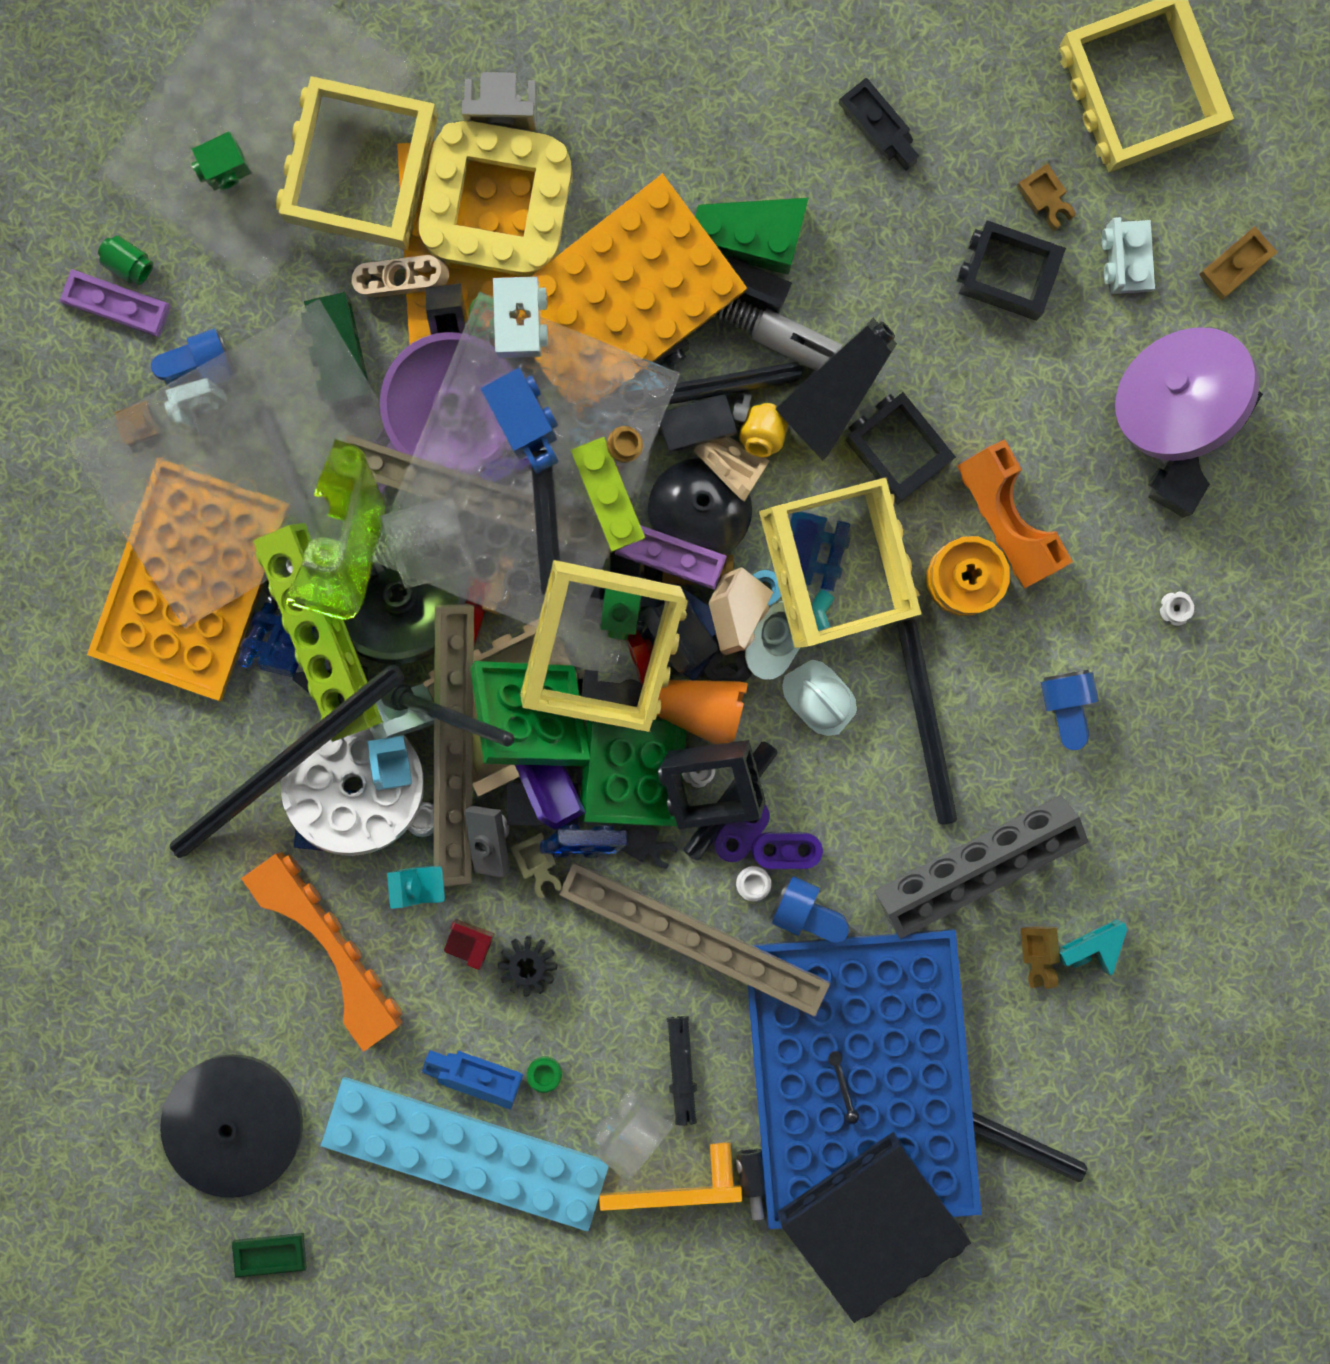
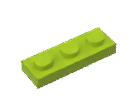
(607, 494)

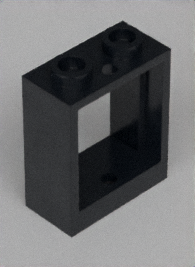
(1002, 299)
(876, 467)
(735, 755)

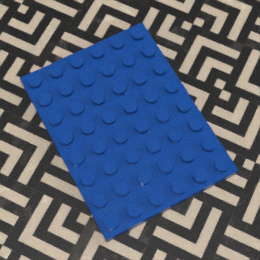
(904, 1062)

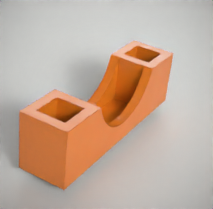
(991, 481)

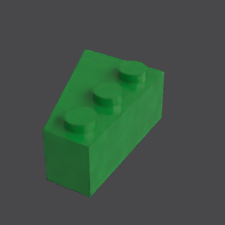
(755, 231)

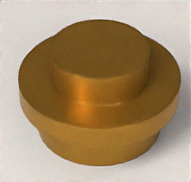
(624, 444)

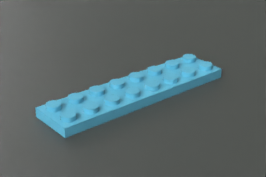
(465, 1153)

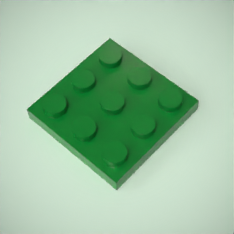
(538, 735)
(623, 774)

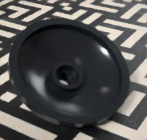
(677, 514)

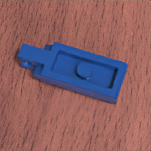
(474, 1077)

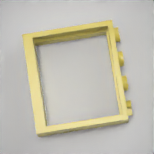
(1196, 61)
(413, 177)
(790, 574)
(657, 674)

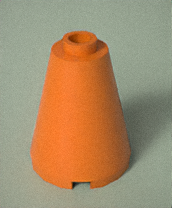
(704, 707)

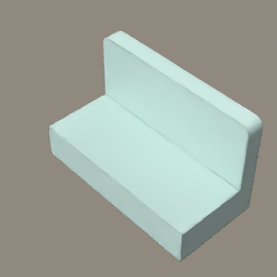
(402, 722)

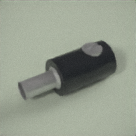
(752, 1181)

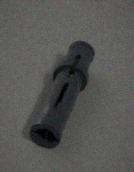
(681, 1068)

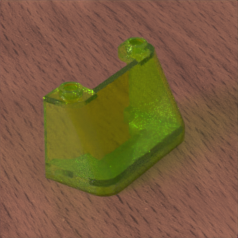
(334, 571)

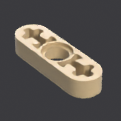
(387, 269)

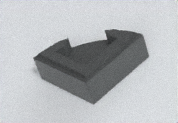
(741, 408)

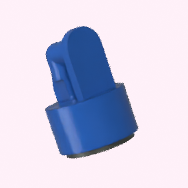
(182, 360)
(1066, 696)
(797, 911)

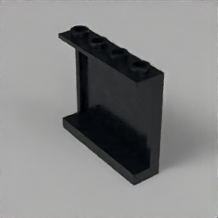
(873, 1228)

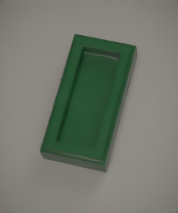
(269, 1255)

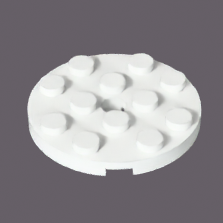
(347, 822)

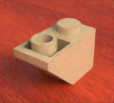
(737, 608)

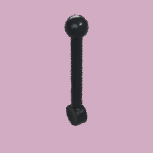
(835, 1059)

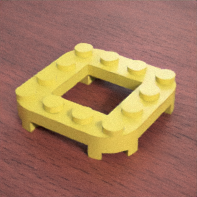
(507, 148)

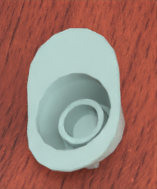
(772, 646)
(819, 697)

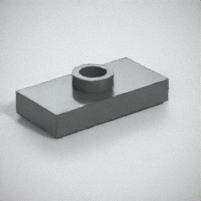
(487, 841)

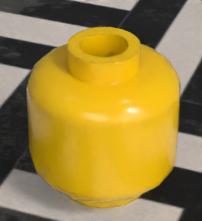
(763, 430)

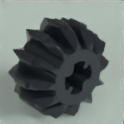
(515, 966)

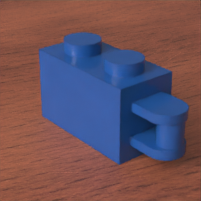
(521, 417)

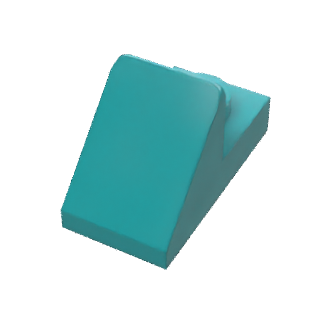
(416, 886)
(1104, 942)

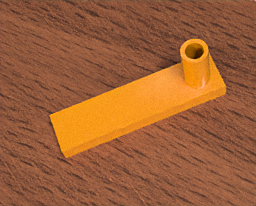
(720, 1192)

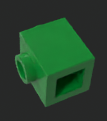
(220, 162)
(620, 614)

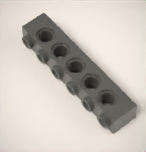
(981, 866)

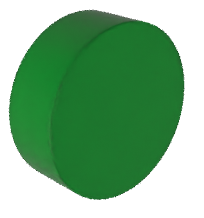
(544, 1074)

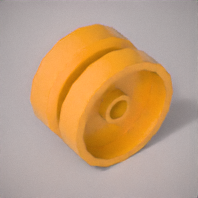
(988, 576)

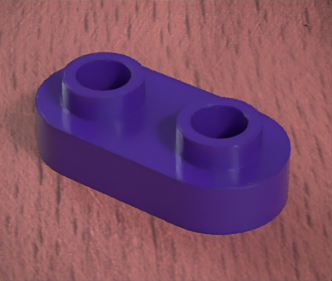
(745, 834)
(785, 850)

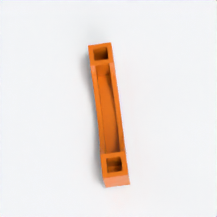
(366, 1009)

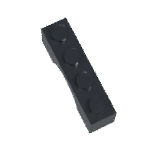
(1181, 484)

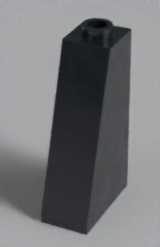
(832, 393)

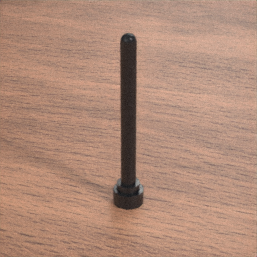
(403, 698)

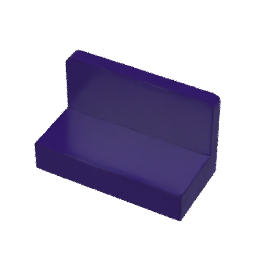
(551, 794)

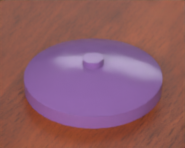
(413, 386)
(1187, 394)

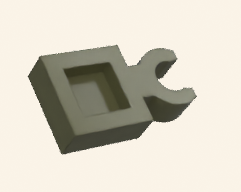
(534, 863)

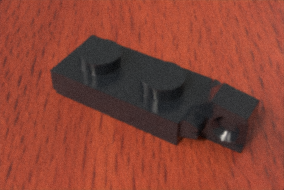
(879, 123)

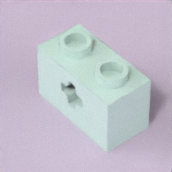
(510, 297)

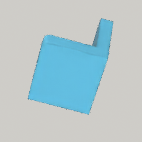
(389, 763)

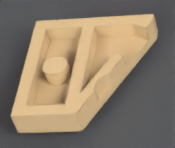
(733, 464)

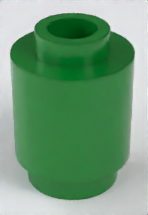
(125, 260)

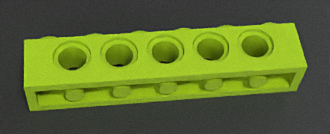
(333, 640)

